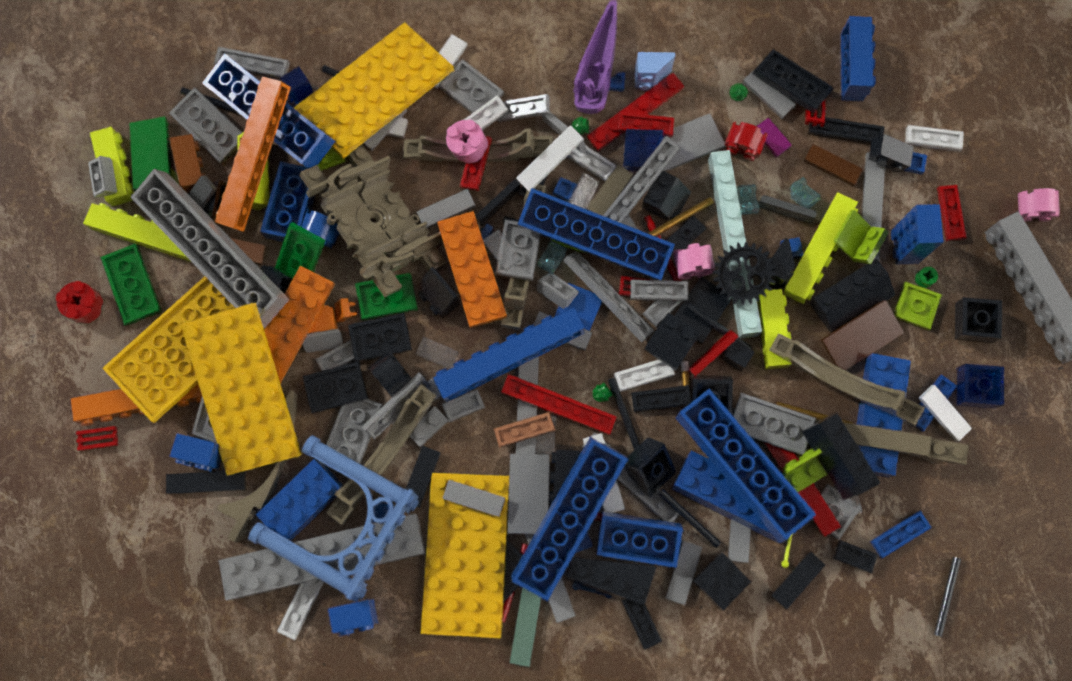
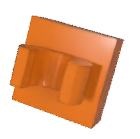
(342, 310)

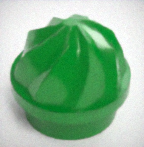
(738, 92)
(581, 125)
(601, 393)

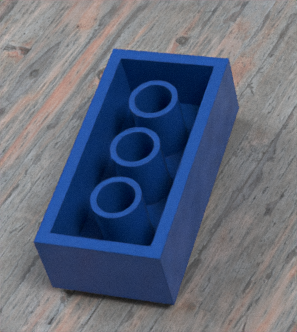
(857, 58)
(286, 203)
(917, 234)
(300, 500)
(639, 539)

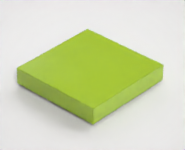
(917, 306)

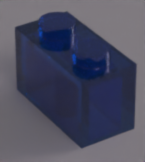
(299, 85)

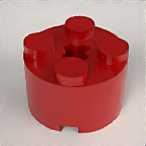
(745, 140)
(79, 302)

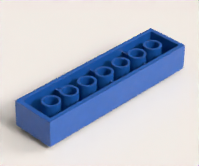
(295, 132)
(595, 234)
(509, 354)
(745, 466)
(568, 518)

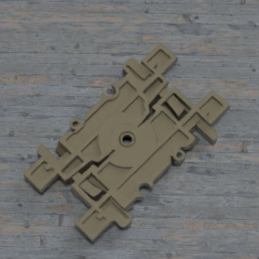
(393, 233)

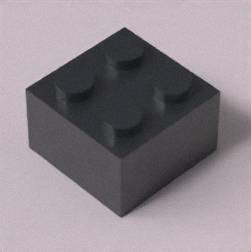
(978, 320)
(721, 581)

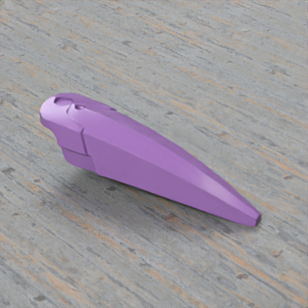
(596, 66)

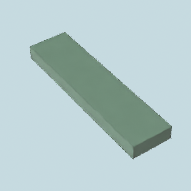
(525, 628)

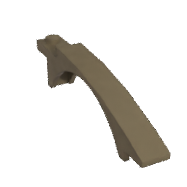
(509, 149)
(517, 292)
(874, 395)
(411, 414)
(917, 445)
(246, 509)

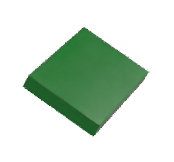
(299, 249)
(374, 305)

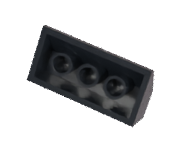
(853, 295)
(841, 456)

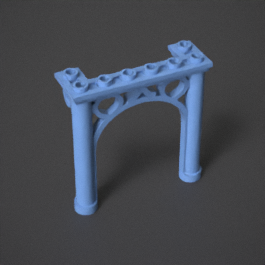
(314, 564)

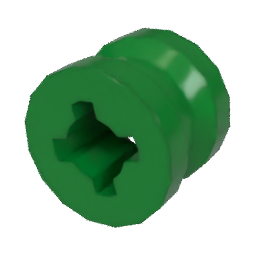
(922, 279)

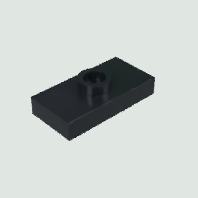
(687, 233)
(855, 556)

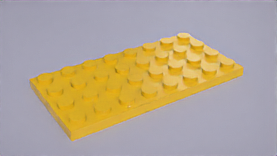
(375, 89)
(157, 363)
(241, 389)
(465, 561)

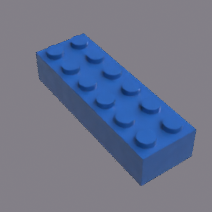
(893, 374)
(707, 486)

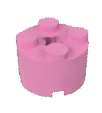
(457, 139)
(1039, 204)
(694, 261)

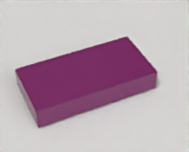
(776, 140)

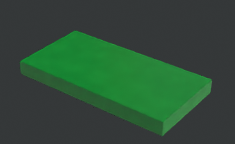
(149, 148)
(131, 284)

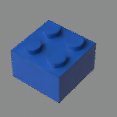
(196, 451)
(354, 615)

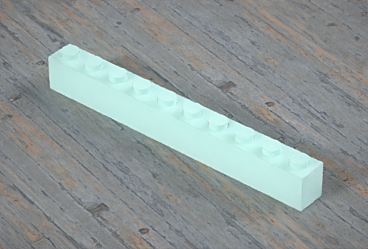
(731, 233)

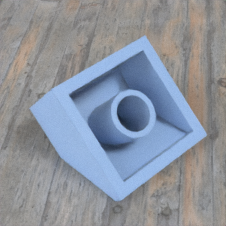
(652, 68)

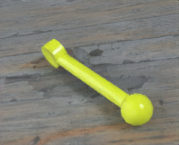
(785, 563)

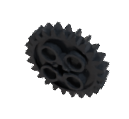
(762, 269)

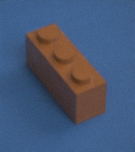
(187, 161)

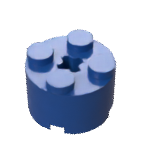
(317, 224)

